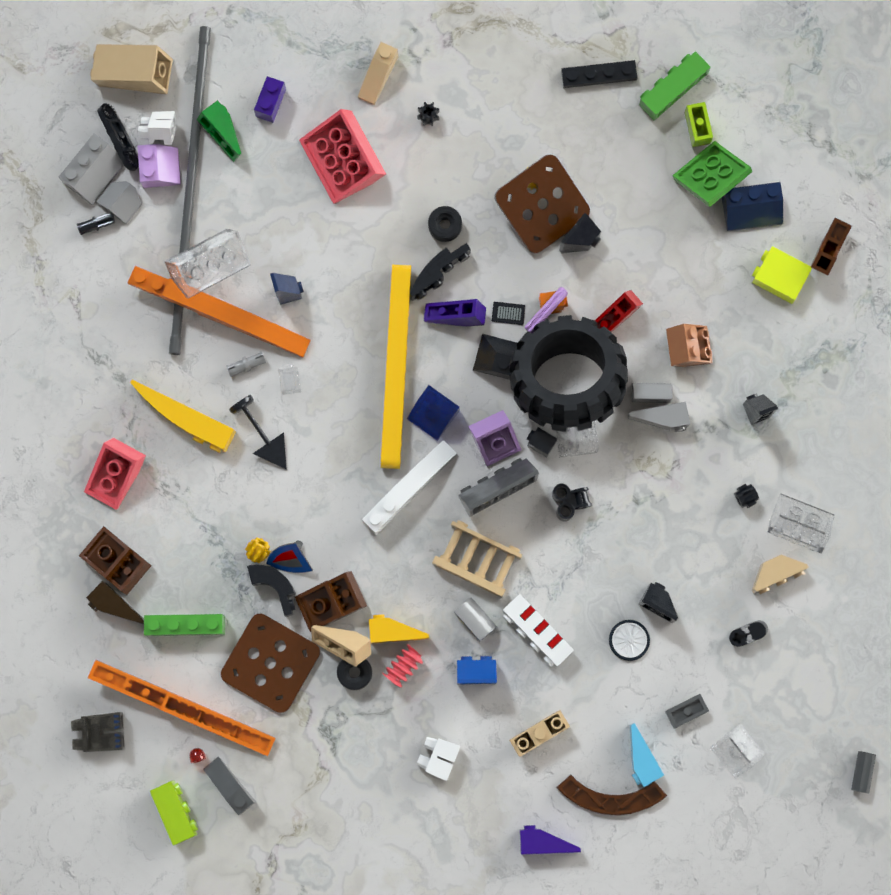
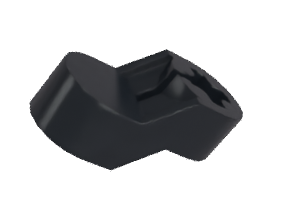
(757, 630)

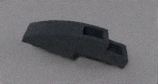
(432, 274)

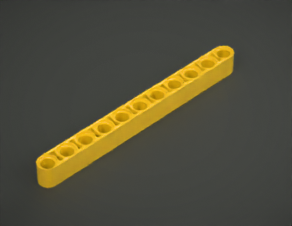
(396, 367)

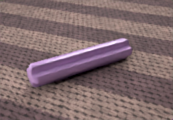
(547, 309)

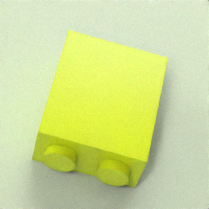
(781, 274)

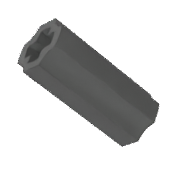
(863, 772)

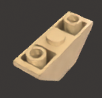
(777, 571)
(539, 733)

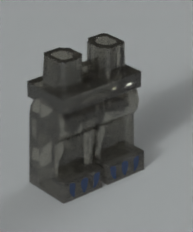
(93, 731)

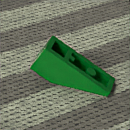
(219, 125)

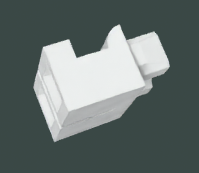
(158, 127)
(435, 765)

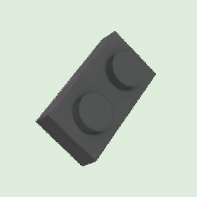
(687, 711)

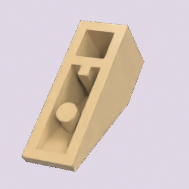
(378, 72)
(342, 643)

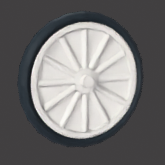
(629, 640)

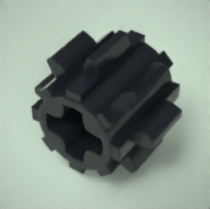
(428, 108)
(746, 496)

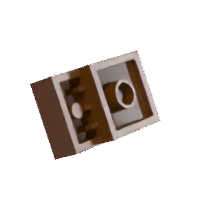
(115, 560)
(331, 600)

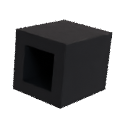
(541, 441)

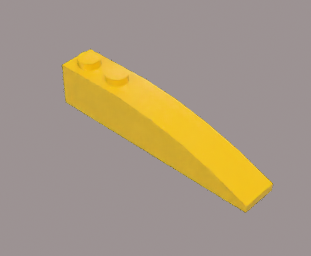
(189, 420)

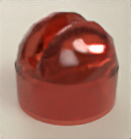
(197, 755)

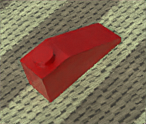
(619, 311)

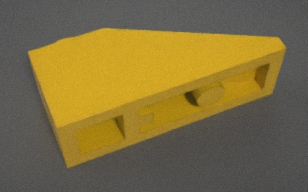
(389, 630)

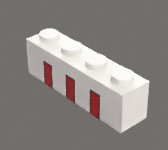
(537, 629)

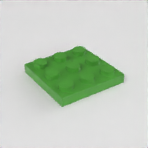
(712, 173)

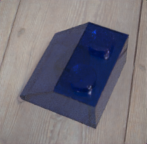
(433, 412)

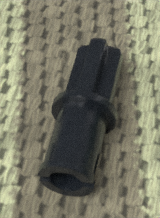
(95, 223)

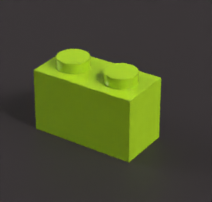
(698, 124)

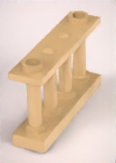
(461, 569)

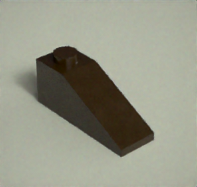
(108, 601)

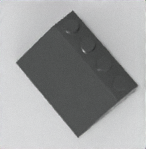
(499, 486)

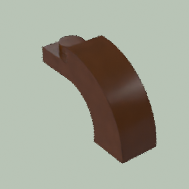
(830, 246)

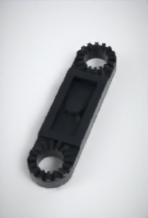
(118, 136)

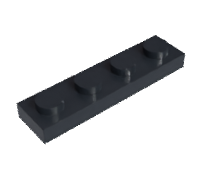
(599, 74)

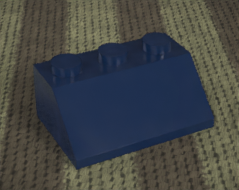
(753, 206)

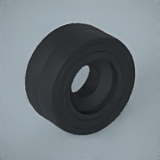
(437, 216)
(354, 683)

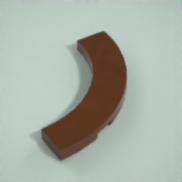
(611, 804)

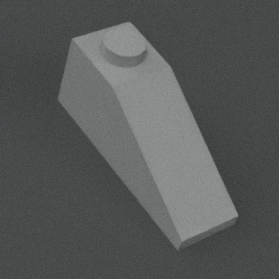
(666, 417)

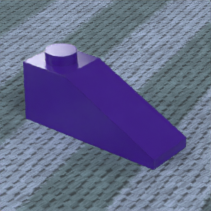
(456, 313)
(541, 842)

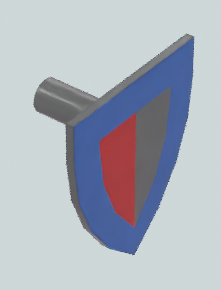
(289, 558)

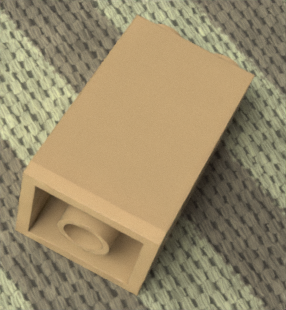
(132, 67)

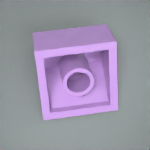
(158, 165)
(495, 438)

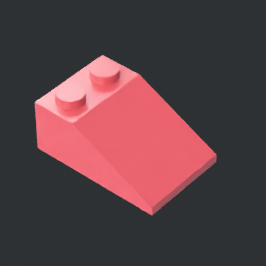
(114, 472)

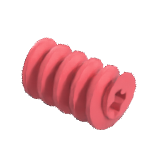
(403, 666)

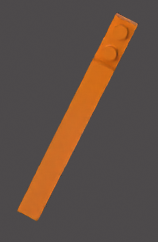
(220, 312)
(181, 707)

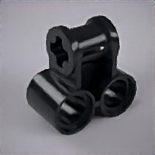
(572, 500)

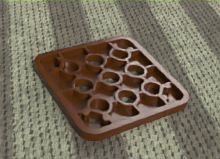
(522, 200)
(250, 668)

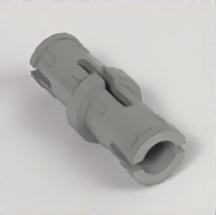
(246, 364)

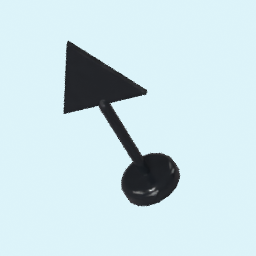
(273, 450)

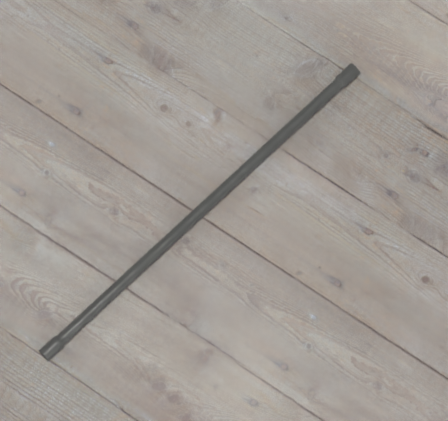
(204, 41)

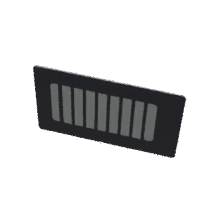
(508, 313)

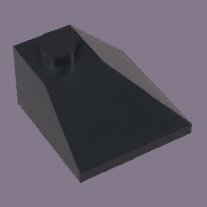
(581, 236)
(494, 356)
(659, 602)

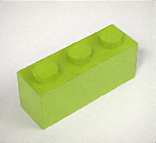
(174, 812)

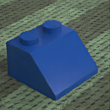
(476, 671)

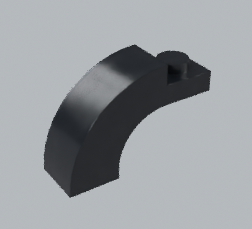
(269, 576)

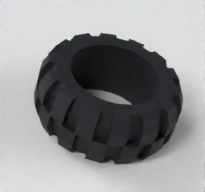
(564, 338)

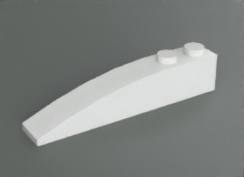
(408, 487)

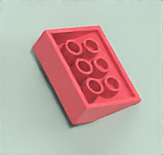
(342, 156)

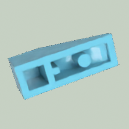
(643, 762)

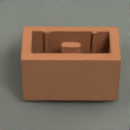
(689, 345)

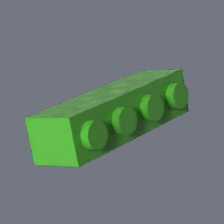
(674, 86)
(184, 625)

